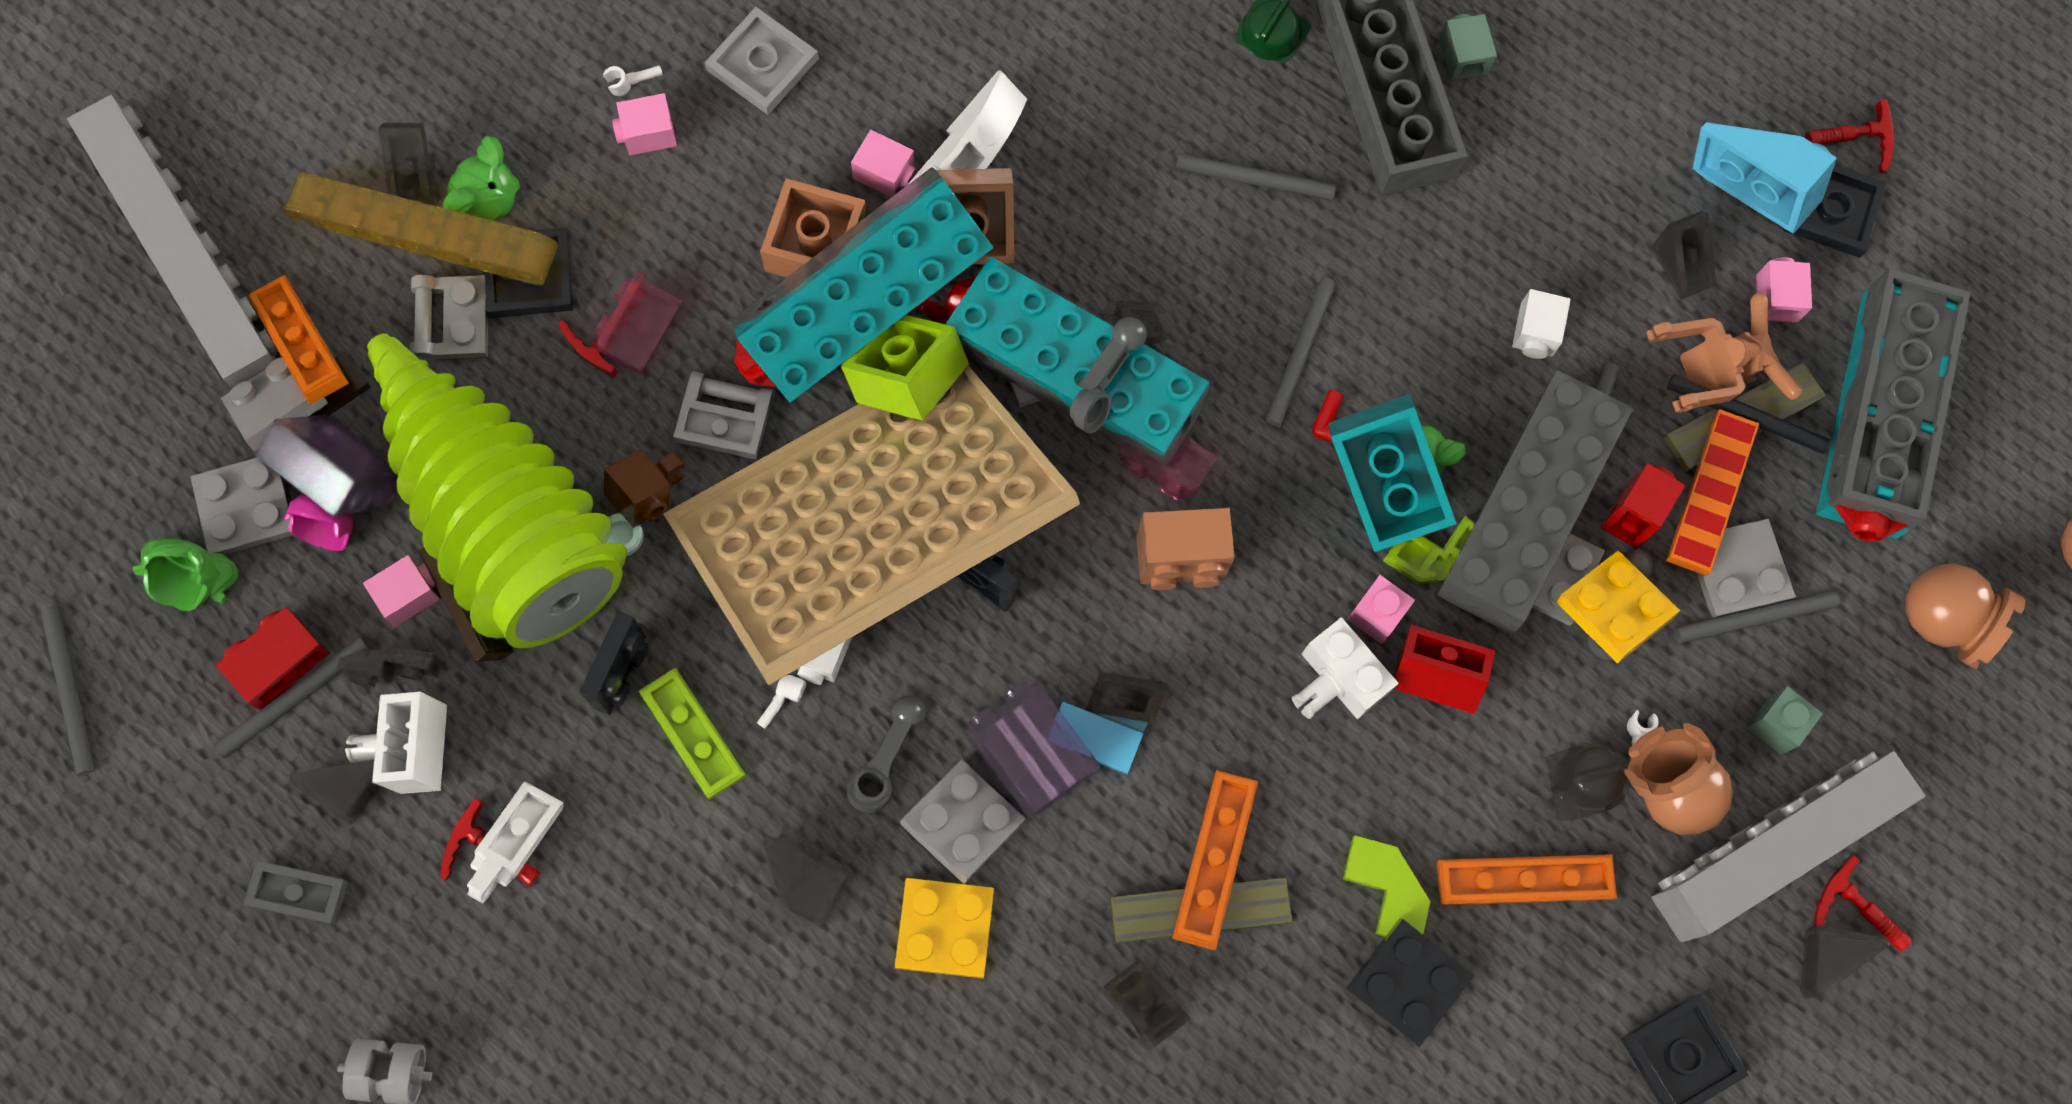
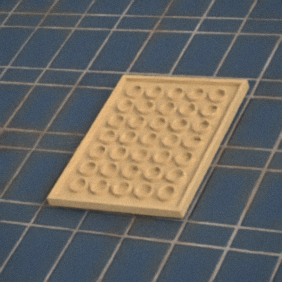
(865, 520)

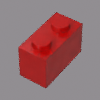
(1642, 505)
(271, 658)
(1443, 669)

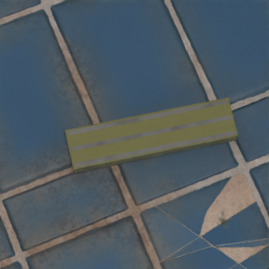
(1690, 439)
(1156, 913)

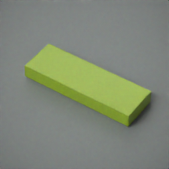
(692, 733)

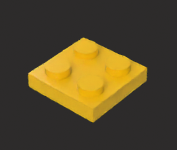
(1617, 606)
(944, 928)

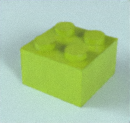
(907, 367)

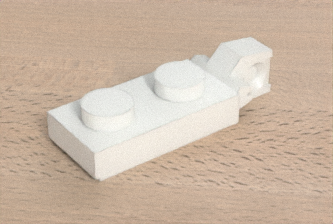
(512, 839)

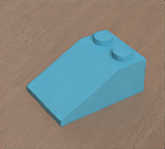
(1766, 170)

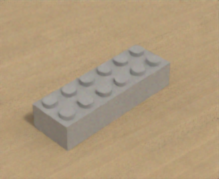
(1785, 844)

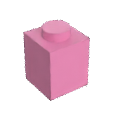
(644, 124)
(883, 164)
(1786, 288)
(402, 590)
(1381, 609)

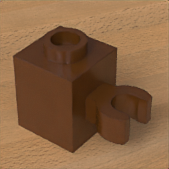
(639, 487)

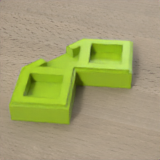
(1426, 561)
(1387, 870)

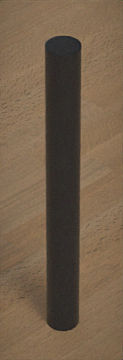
(1766, 421)

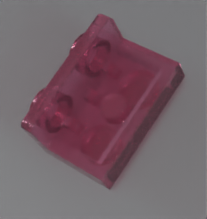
(637, 323)
(1181, 476)

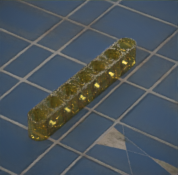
(422, 228)

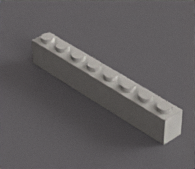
(172, 240)

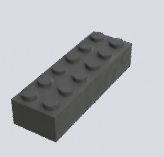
(1394, 92)
(1535, 502)

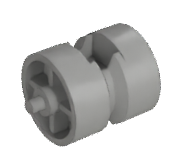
(379, 1071)

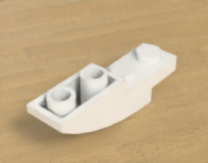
(980, 128)

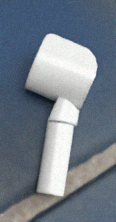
(628, 79)
(788, 687)
(1636, 730)

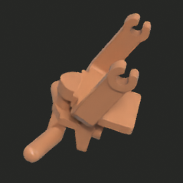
(1725, 361)

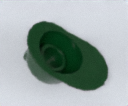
(1272, 30)

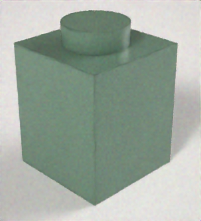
(1467, 46)
(1784, 720)

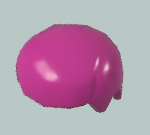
(317, 525)

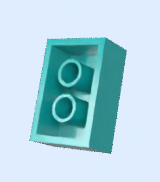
(1391, 473)

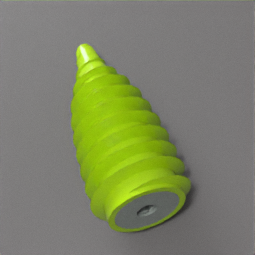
(493, 505)

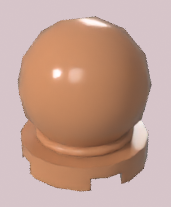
(1958, 608)
(1680, 779)

